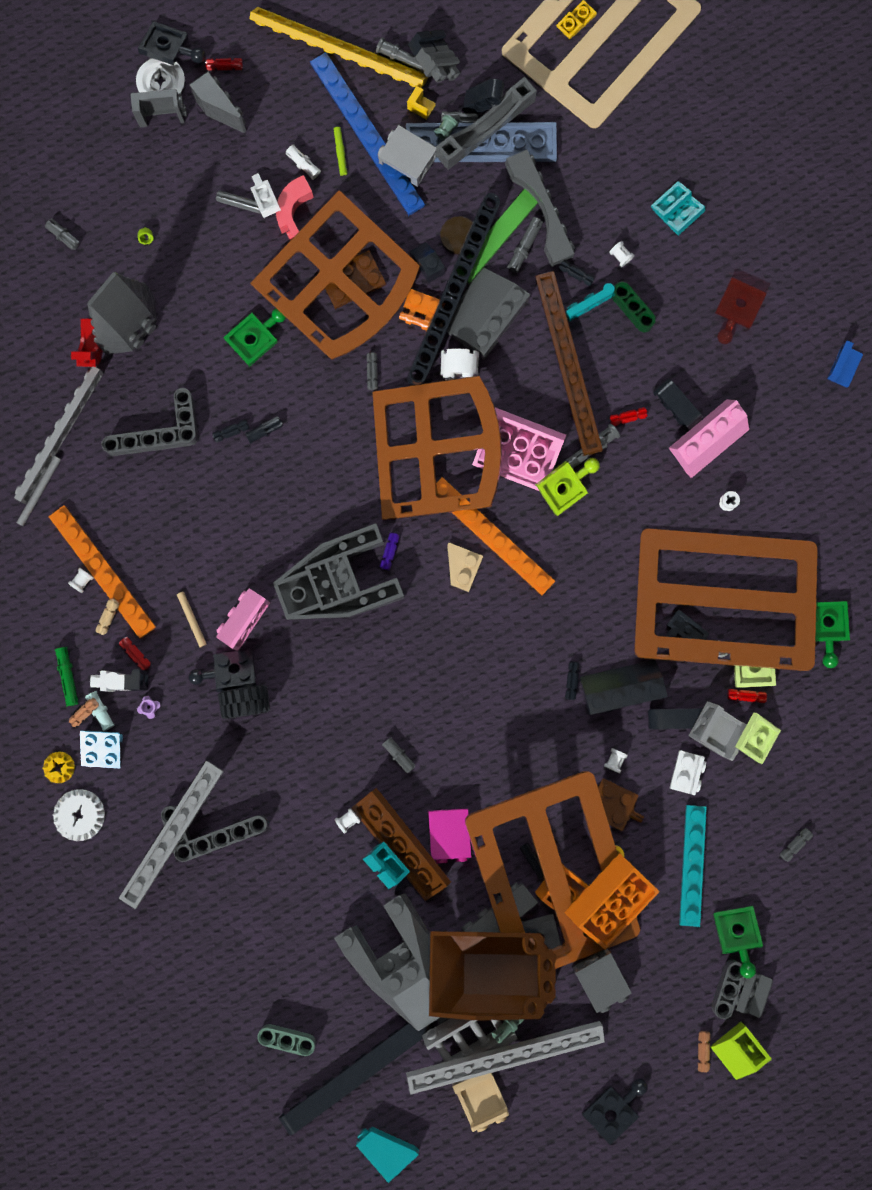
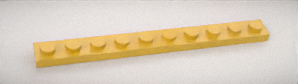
(333, 45)

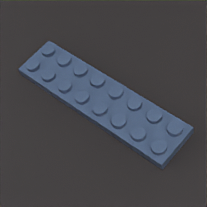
(511, 139)

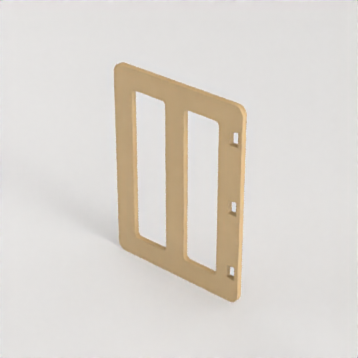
(557, 81)

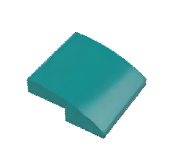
(673, 201)

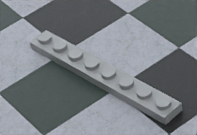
(61, 430)
(171, 834)

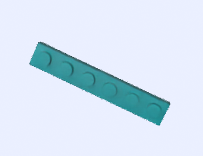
(692, 866)

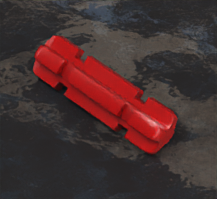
(224, 64)
(628, 416)
(134, 653)
(744, 695)

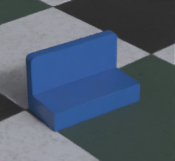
(845, 365)

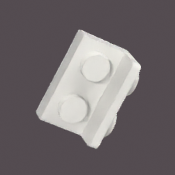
(687, 773)

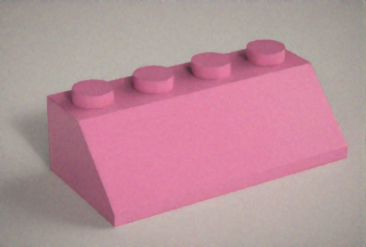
(710, 437)

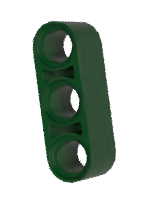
(632, 298)

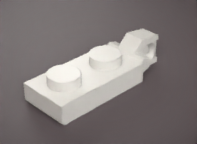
(264, 196)

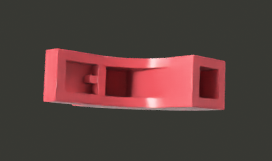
(290, 198)

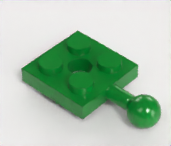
(252, 326)
(837, 632)
(748, 940)

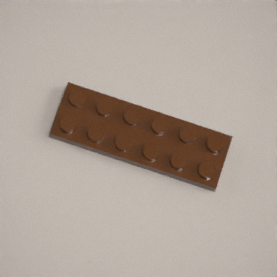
(389, 828)

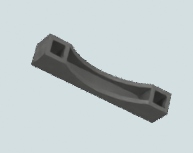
(464, 142)
(524, 173)

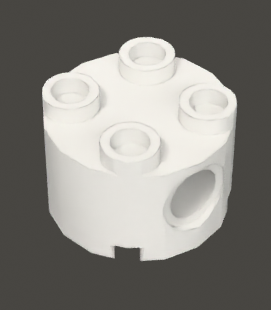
(459, 364)

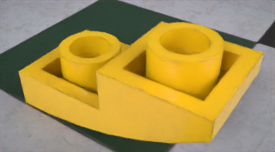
(576, 20)

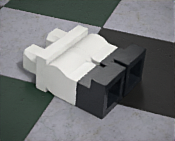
(113, 681)

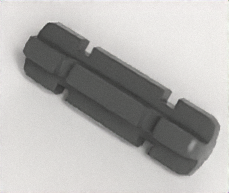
(372, 374)
(796, 845)

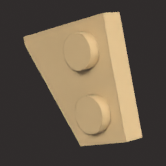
(462, 566)

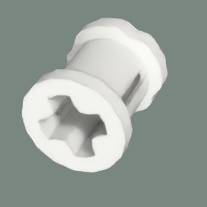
(621, 253)
(734, 496)
(80, 580)
(615, 760)
(347, 820)

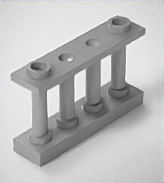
(452, 1026)

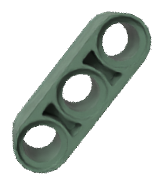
(277, 1042)

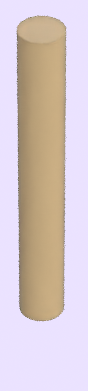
(191, 619)

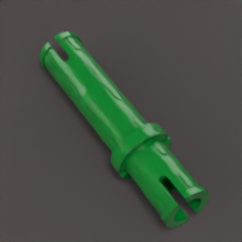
(65, 669)

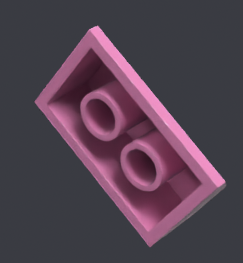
(242, 619)

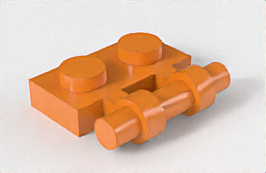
(421, 304)

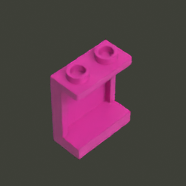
(449, 835)

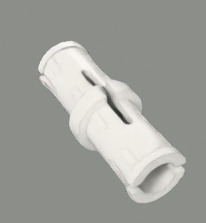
(303, 162)

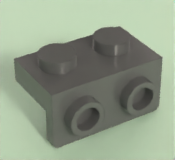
(754, 995)

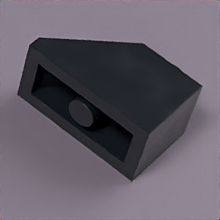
(429, 262)

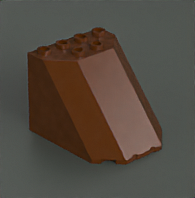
(490, 975)

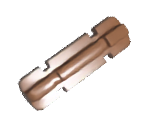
(83, 712)
(704, 1051)

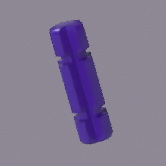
(389, 551)

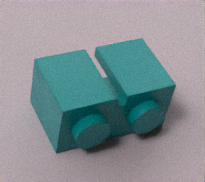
(388, 865)

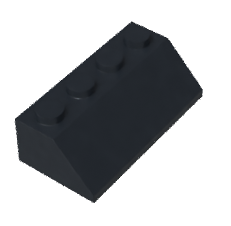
(623, 687)

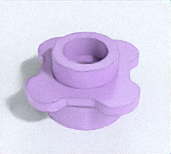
(148, 702)

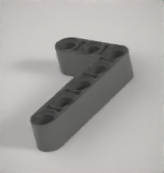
(159, 434)
(211, 838)

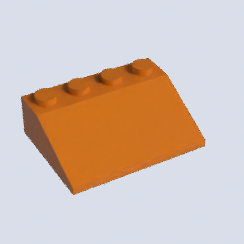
(611, 901)

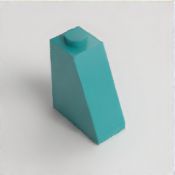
(386, 1152)

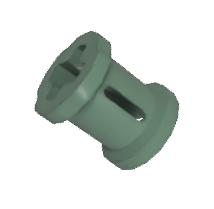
(446, 127)

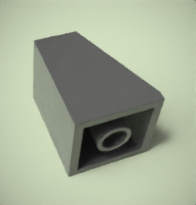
(602, 980)

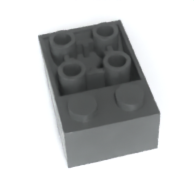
(216, 102)

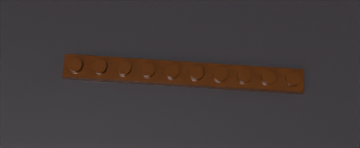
(568, 363)

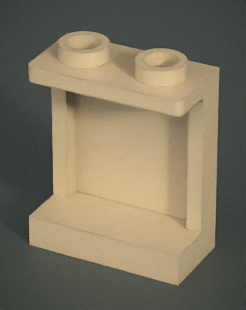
(481, 1101)

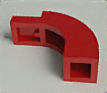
(88, 352)

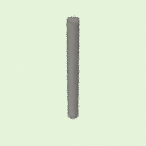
(38, 491)

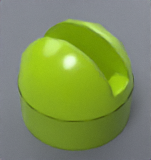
(141, 237)

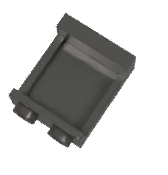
(157, 103)

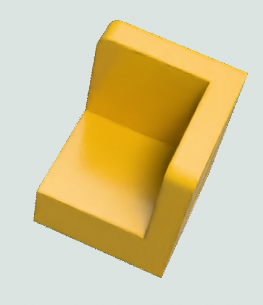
(419, 104)

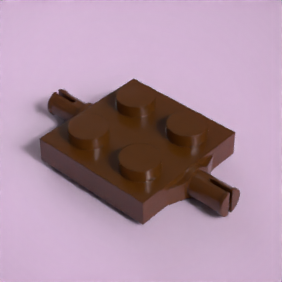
(618, 804)

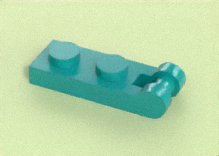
(590, 302)

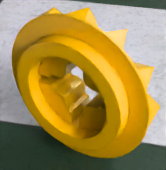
(67, 769)

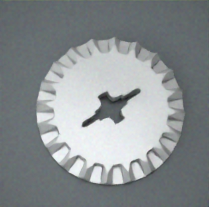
(150, 72)
(92, 813)

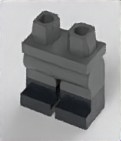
(434, 55)

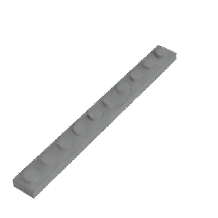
(505, 1057)

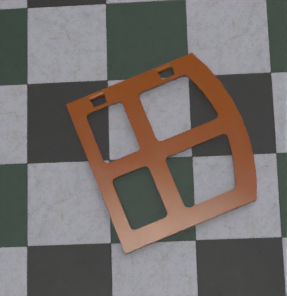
(332, 272)
(426, 449)

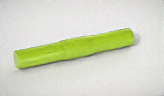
(340, 151)

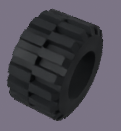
(244, 701)

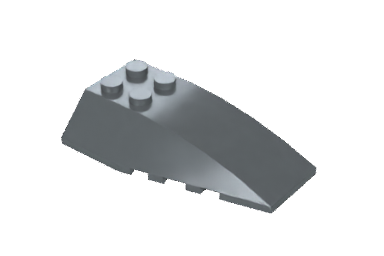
(122, 314)

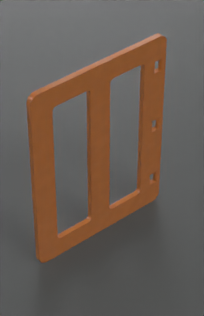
(800, 604)
(533, 807)

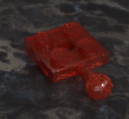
(742, 315)

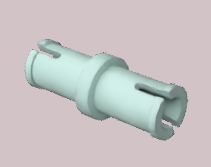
(101, 712)

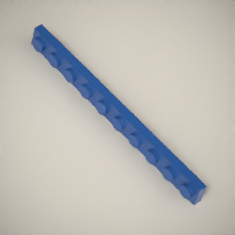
(365, 131)

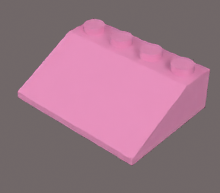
(527, 449)

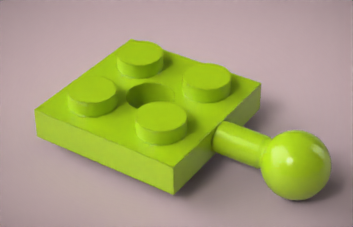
(574, 488)

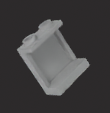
(407, 154)
(718, 731)

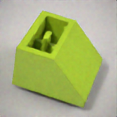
(740, 1051)

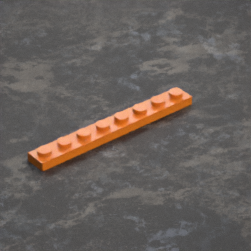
(498, 541)
(102, 571)

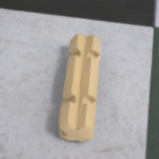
(107, 616)

